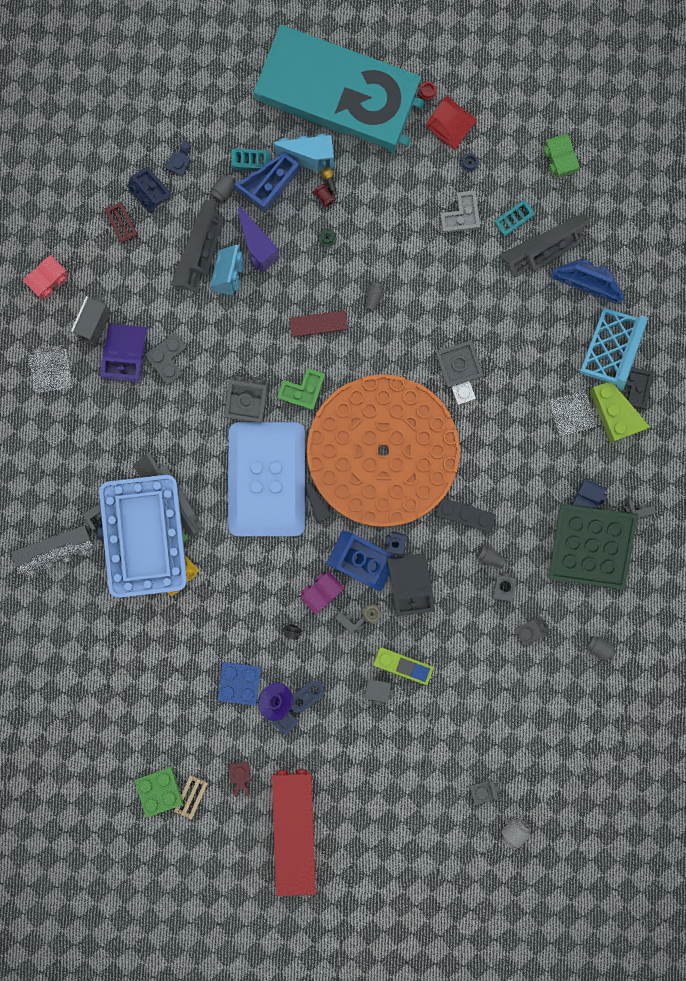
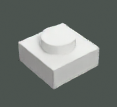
(463, 393)

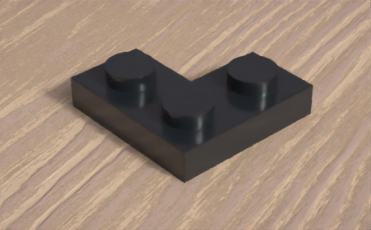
(640, 384)

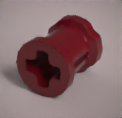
(324, 195)

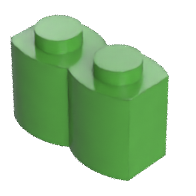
(561, 156)

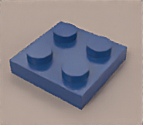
(239, 683)

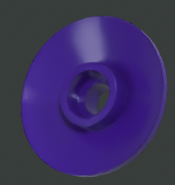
(270, 698)

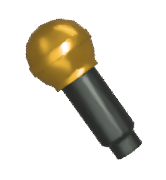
(327, 174)

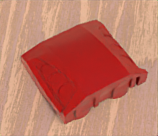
(450, 123)

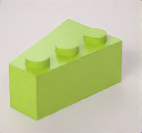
(616, 413)

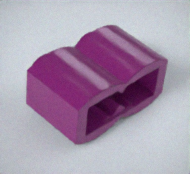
(321, 593)

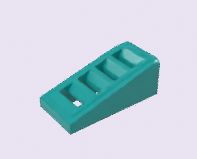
(248, 152)
(523, 203)

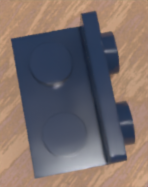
(148, 189)

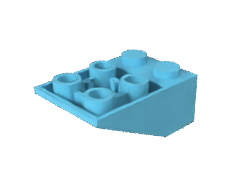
(310, 153)
(227, 270)

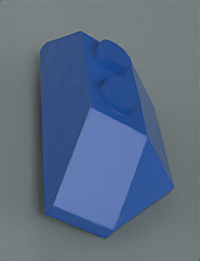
(590, 279)

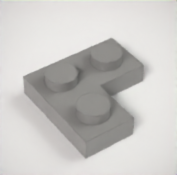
(465, 218)

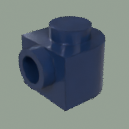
(396, 542)

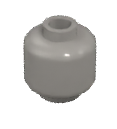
(516, 833)

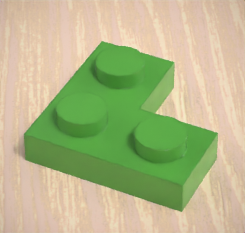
(303, 395)

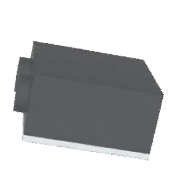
(91, 320)

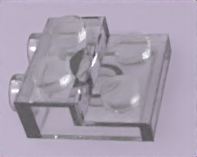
(50, 369)

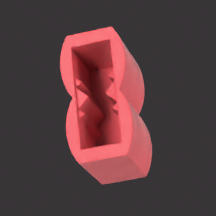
(46, 277)

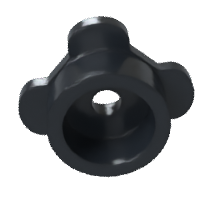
(292, 631)

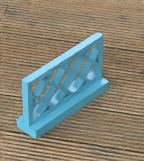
(627, 356)

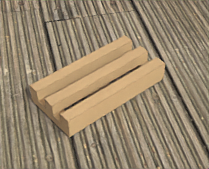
(184, 812)

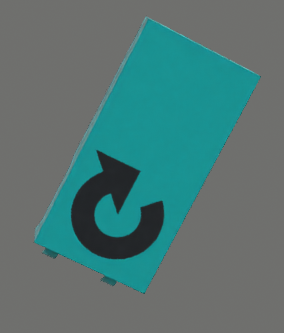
(338, 88)

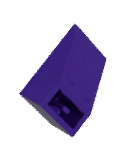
(124, 353)

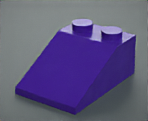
(261, 249)

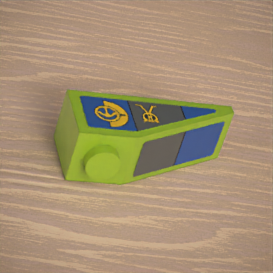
(403, 666)

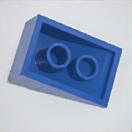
(360, 560)

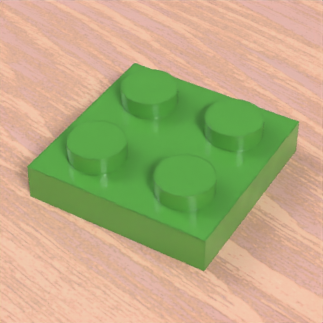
(159, 792)

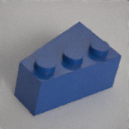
(269, 182)

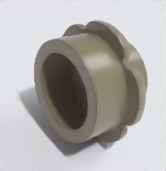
(372, 619)

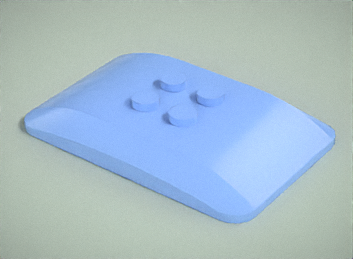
(266, 479)
(143, 536)

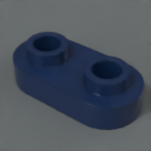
(307, 696)

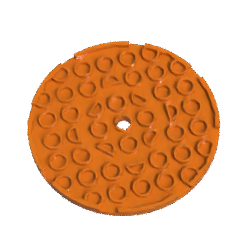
(374, 486)

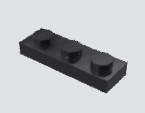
(465, 515)

